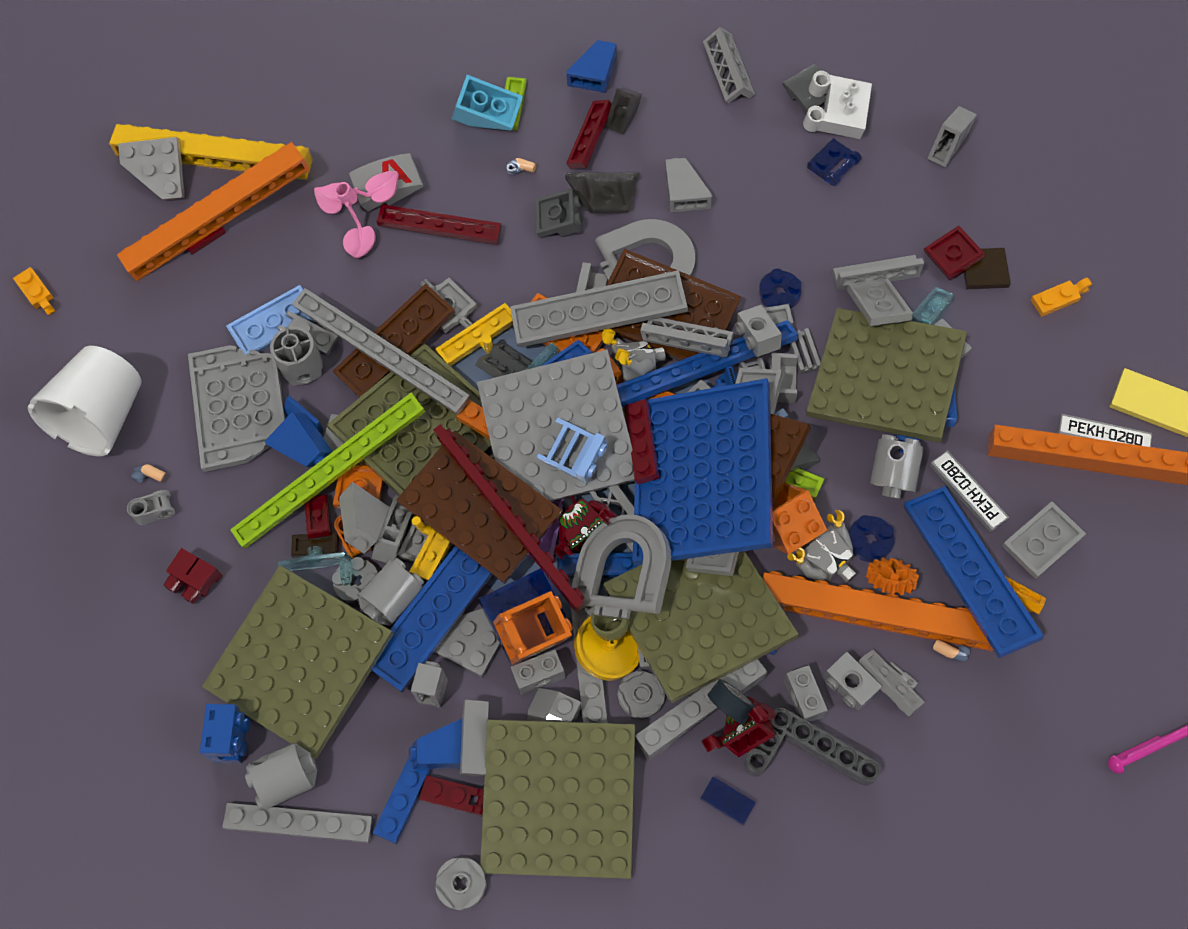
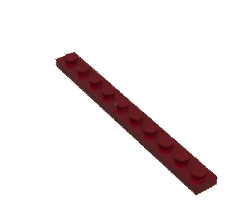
(515, 524)

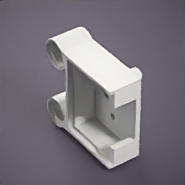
(844, 106)

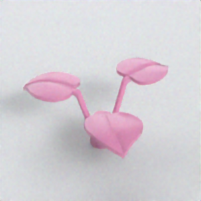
(332, 197)

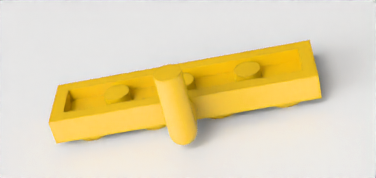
(476, 335)
(431, 553)

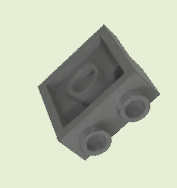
(558, 214)

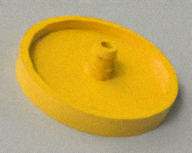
(605, 658)

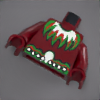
(579, 523)
(744, 737)

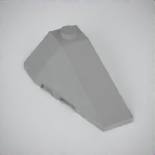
(553, 707)

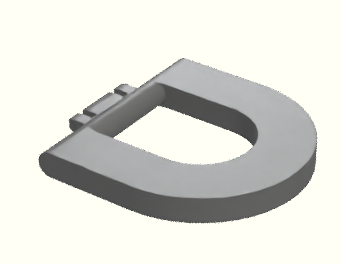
(646, 232)
(653, 574)

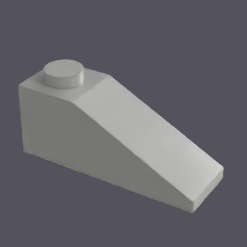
(392, 532)

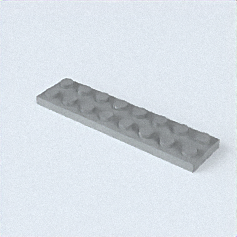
(598, 308)

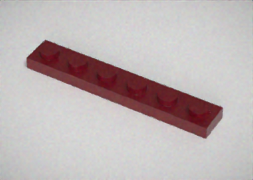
(439, 224)

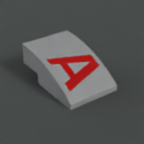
(408, 178)

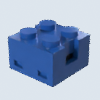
(224, 733)

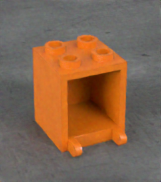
(795, 519)
(522, 631)

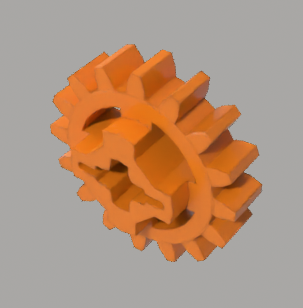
(892, 576)

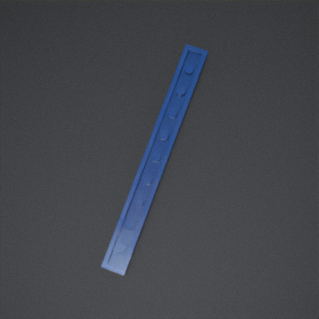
(692, 368)

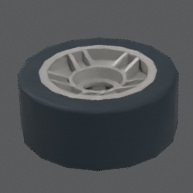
(731, 701)

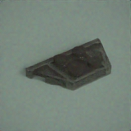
(604, 190)

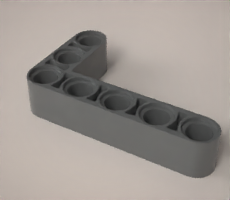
(810, 746)

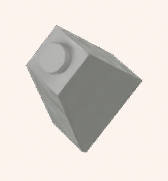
(951, 136)
(685, 187)
(361, 517)

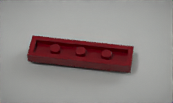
(589, 134)
(642, 442)

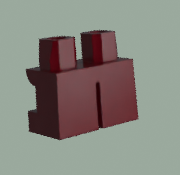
(192, 572)

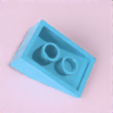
(486, 105)

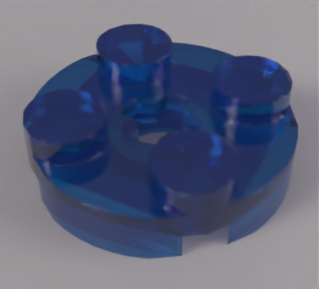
(780, 279)
(882, 532)

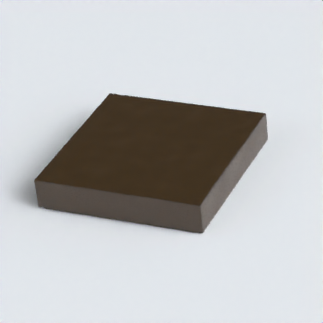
(989, 271)

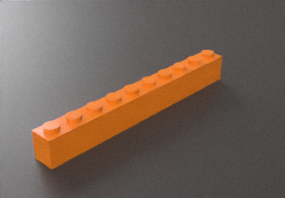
(213, 211)
(1088, 454)
(876, 610)

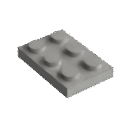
(879, 302)
(1043, 540)

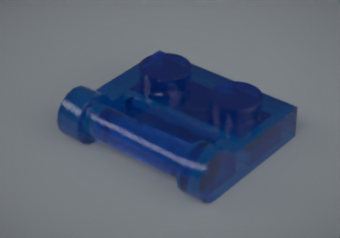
(829, 157)

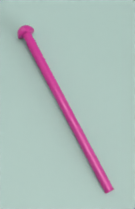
(1117, 763)

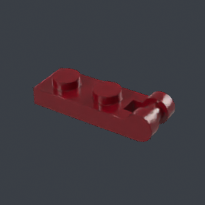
(452, 795)

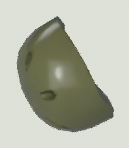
(609, 628)

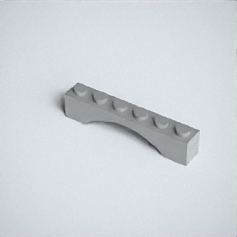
(683, 717)

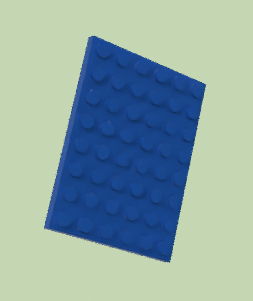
(711, 471)

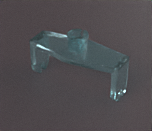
(318, 560)

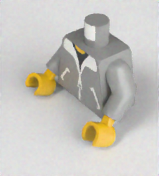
(632, 358)
(827, 553)

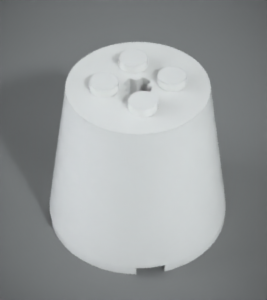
(87, 400)

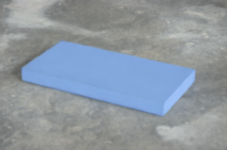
(259, 326)

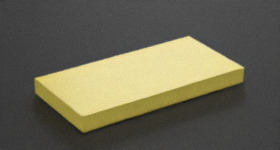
(1152, 401)

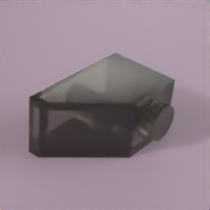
(623, 109)

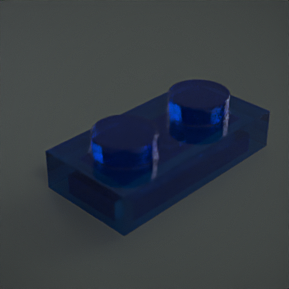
(727, 801)

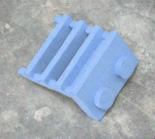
(586, 461)

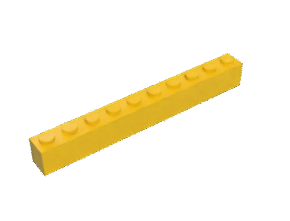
(206, 149)

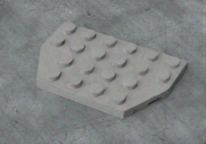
(234, 404)

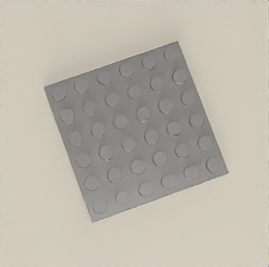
(523, 417)

